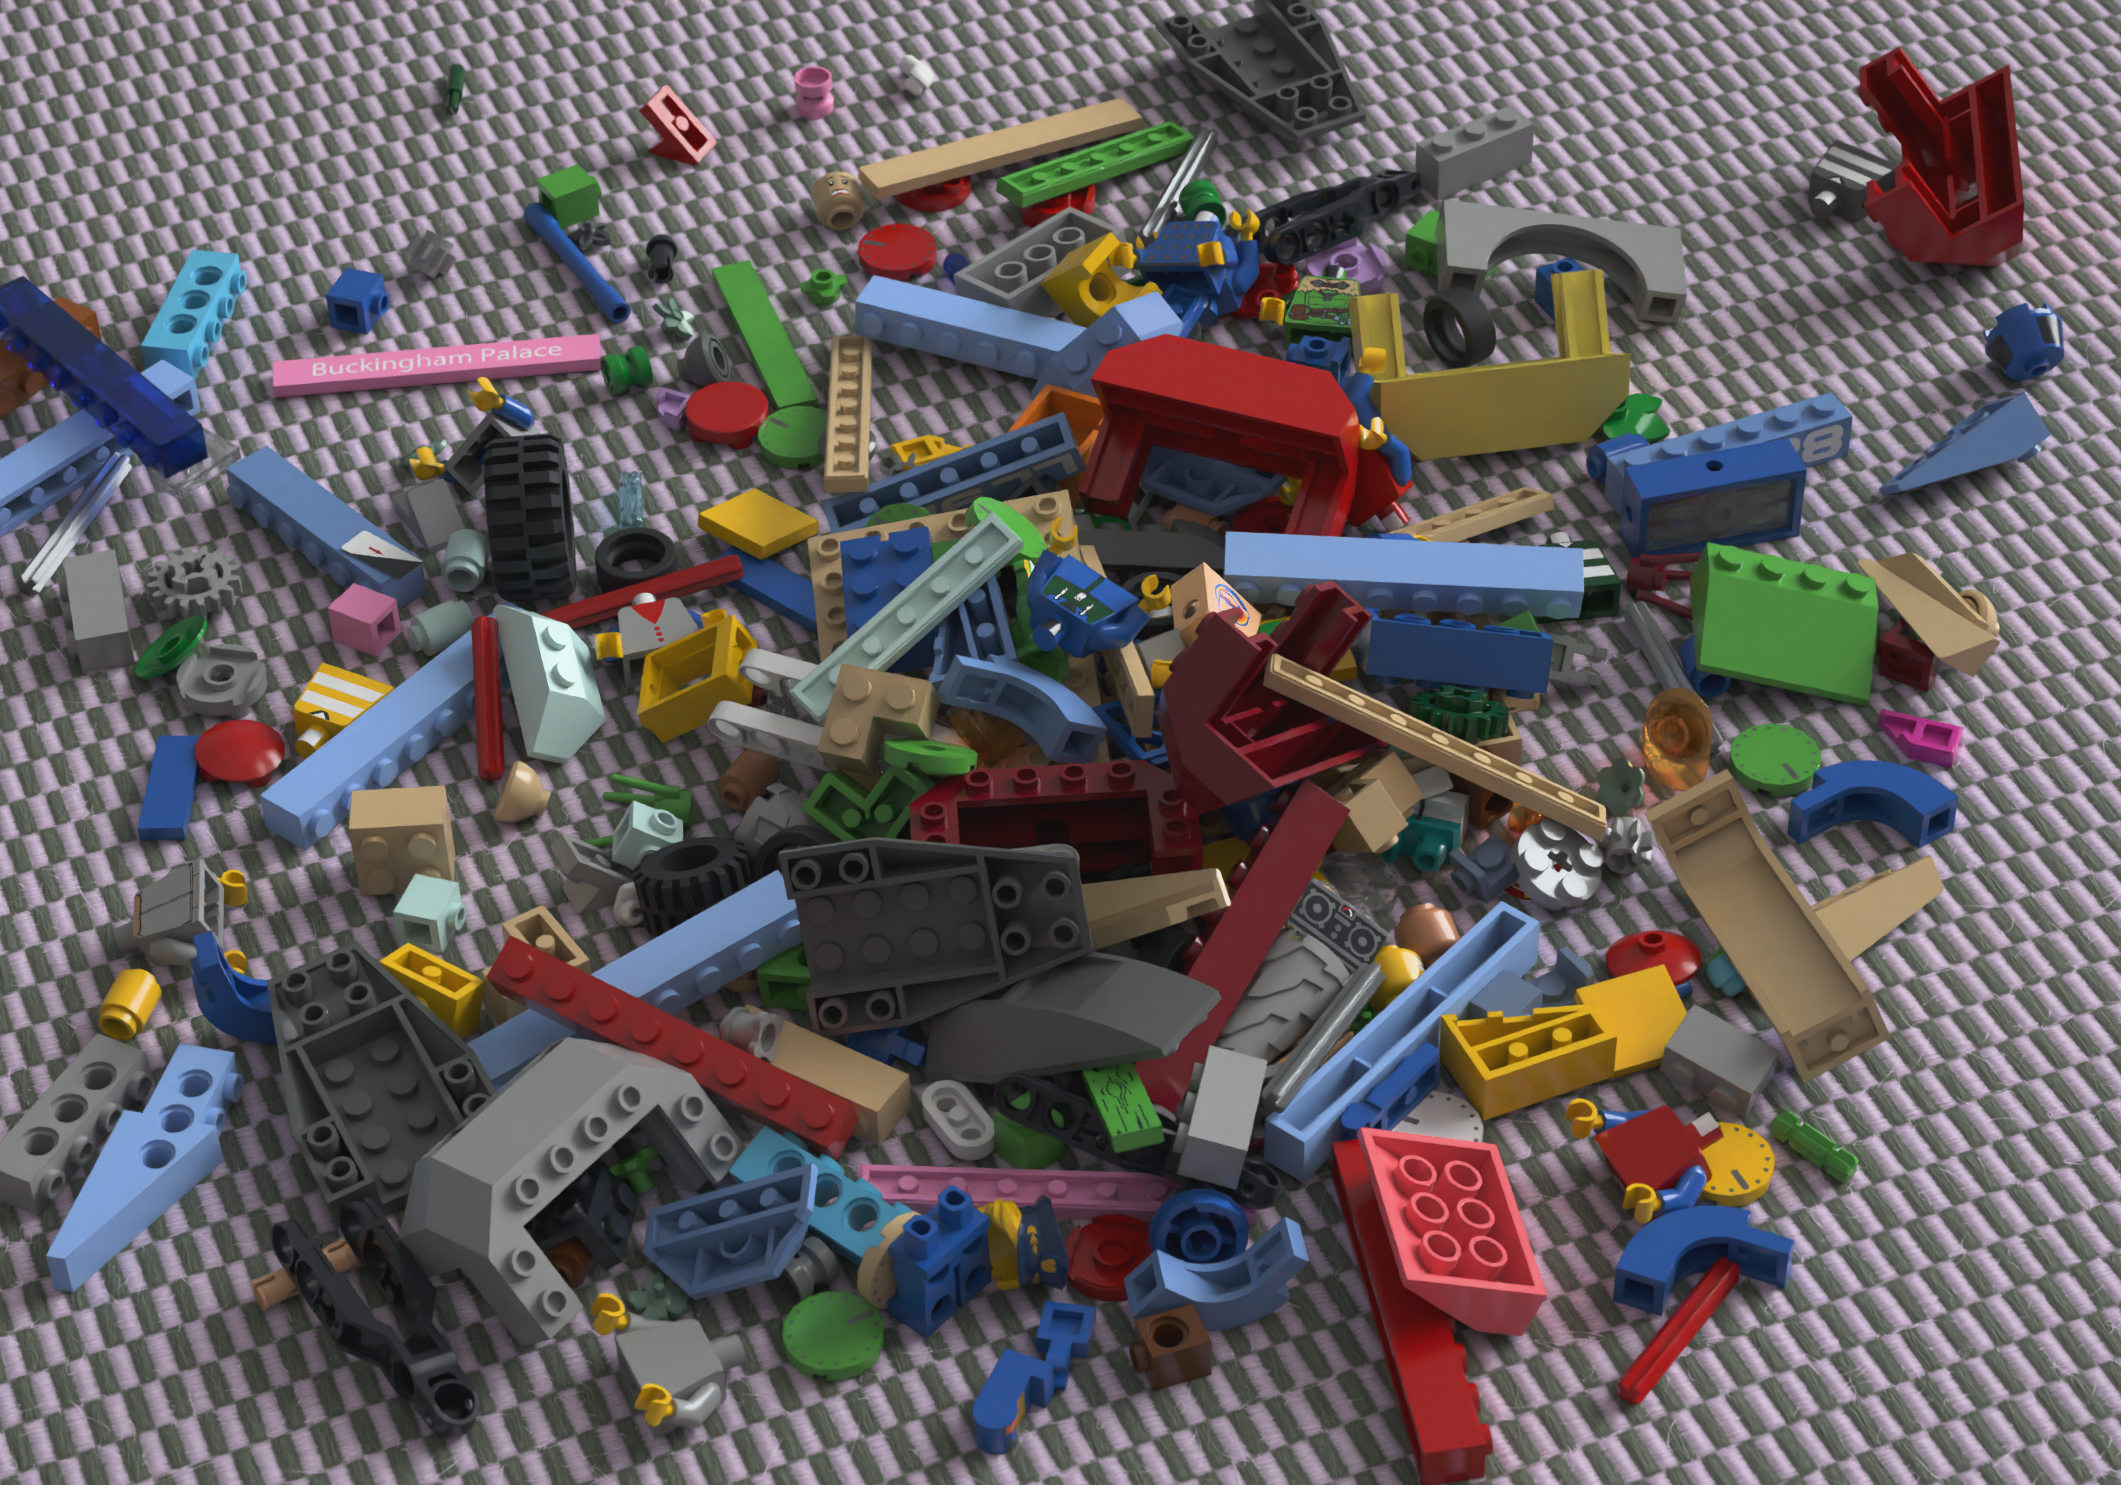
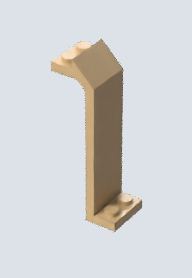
(1766, 927)

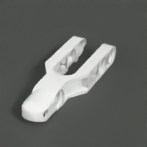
(779, 734)

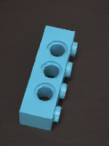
(195, 311)
(838, 1223)

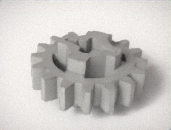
(195, 583)

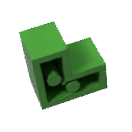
(857, 813)

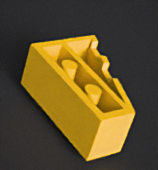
(1527, 1058)

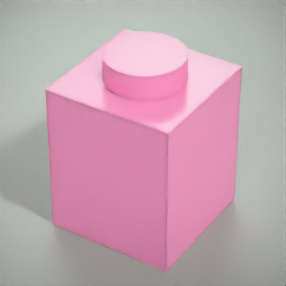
(364, 619)

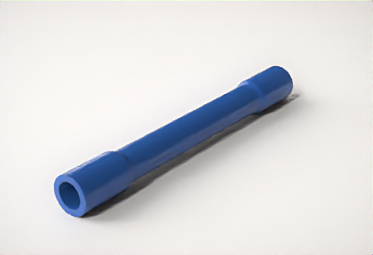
(604, 294)

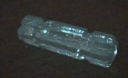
(631, 500)

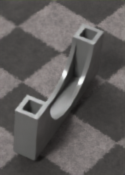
(1637, 256)

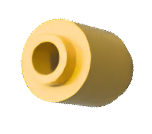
(128, 1004)

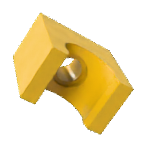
(1090, 270)

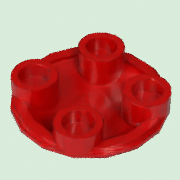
(1273, 282)
(240, 752)

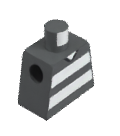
(1841, 180)

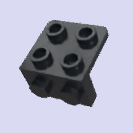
(592, 1208)

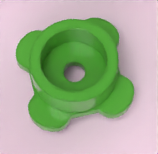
(823, 286)

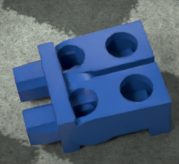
(936, 1259)

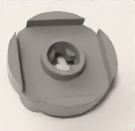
(202, 686)
(1577, 858)

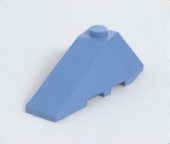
(1986, 437)

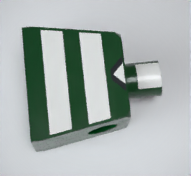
(1600, 580)

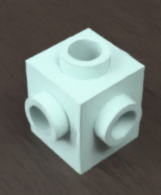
(643, 833)

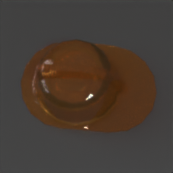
(1677, 739)

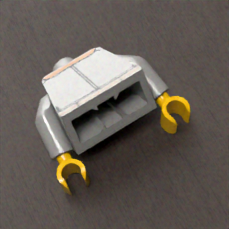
(181, 907)

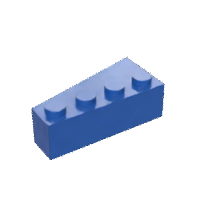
(1455, 654)

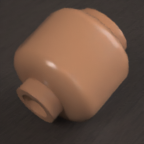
(1426, 932)

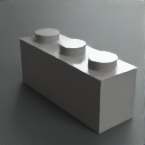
(1474, 152)
(95, 611)
(1219, 1116)

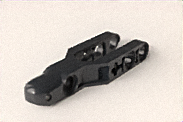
(1347, 205)
(1152, 1159)
(423, 1366)

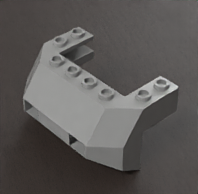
(528, 1147)

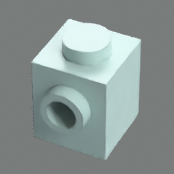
(429, 913)

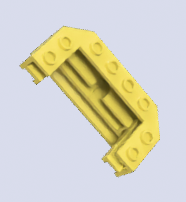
(1504, 402)

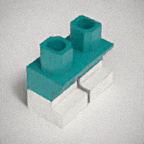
(1432, 831)

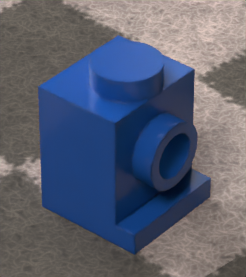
(1322, 354)

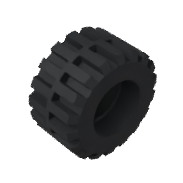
(689, 879)

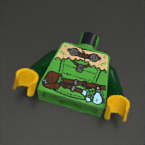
(1314, 308)

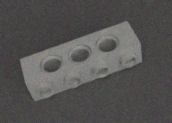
(70, 1122)

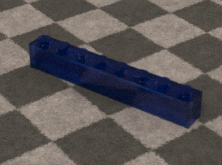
(99, 380)

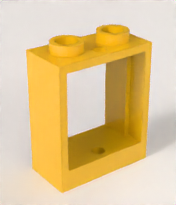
(711, 649)

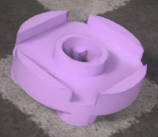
(1361, 264)

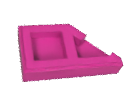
(1921, 737)

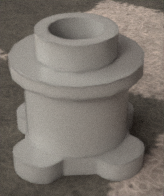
(752, 1032)

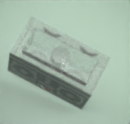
(1342, 928)

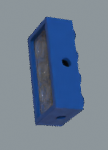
(1715, 498)

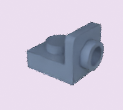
(1484, 870)
(1563, 981)

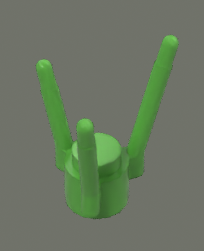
(666, 798)

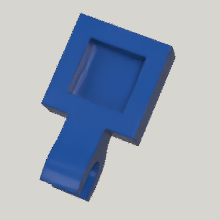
(888, 1044)
(1063, 1334)

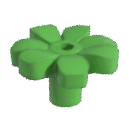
(634, 1169)

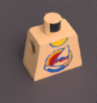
(1205, 592)

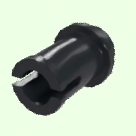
(661, 253)

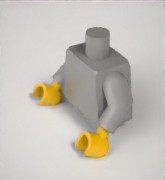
(668, 1365)

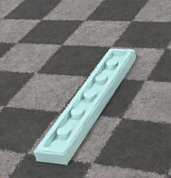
(913, 611)

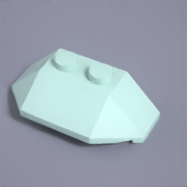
(549, 683)

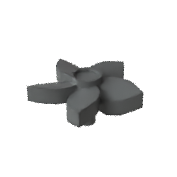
(590, 234)

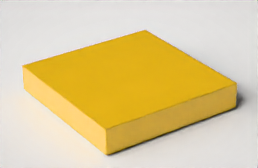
(757, 523)
(1641, 1012)

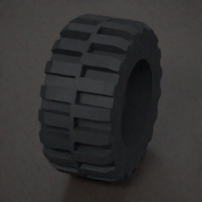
(530, 517)

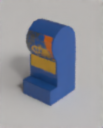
(1006, 1399)

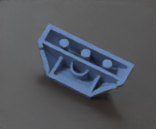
(1118, 327)
(1205, 482)
(733, 1232)

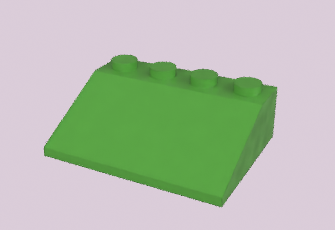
(1784, 623)

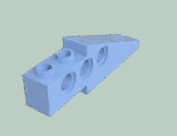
(148, 1163)

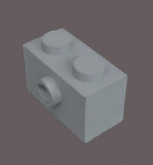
(1719, 1061)

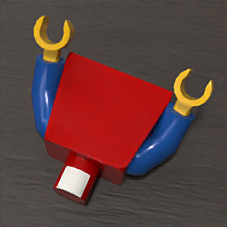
(1381, 479)
(1650, 1154)

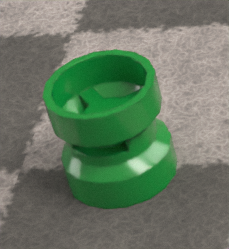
(1200, 197)
(626, 370)

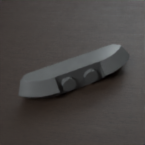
(1152, 547)

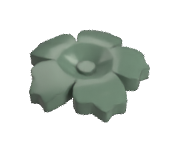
(659, 1299)

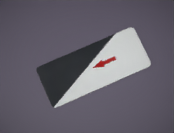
(382, 555)

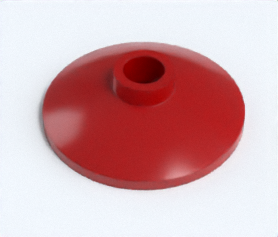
(1652, 949)

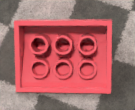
(1455, 1228)

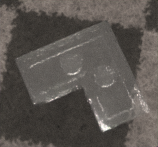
(220, 456)

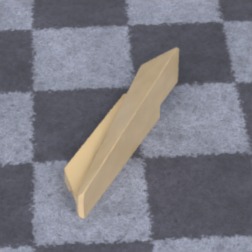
(1933, 610)
(1146, 904)
(1878, 905)

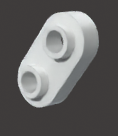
(966, 1127)

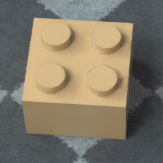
(400, 836)

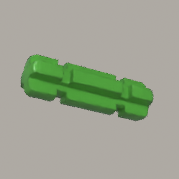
(1814, 1146)

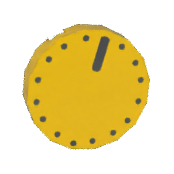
(1739, 1165)

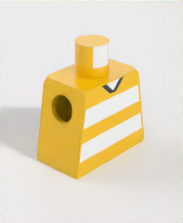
(331, 704)

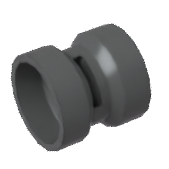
(809, 1268)

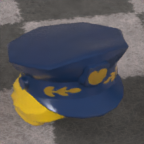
(1025, 1244)

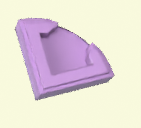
(671, 407)

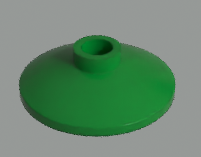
(171, 648)

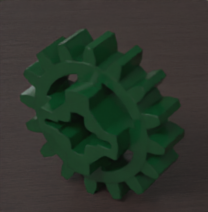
(1461, 713)

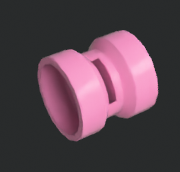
(814, 96)

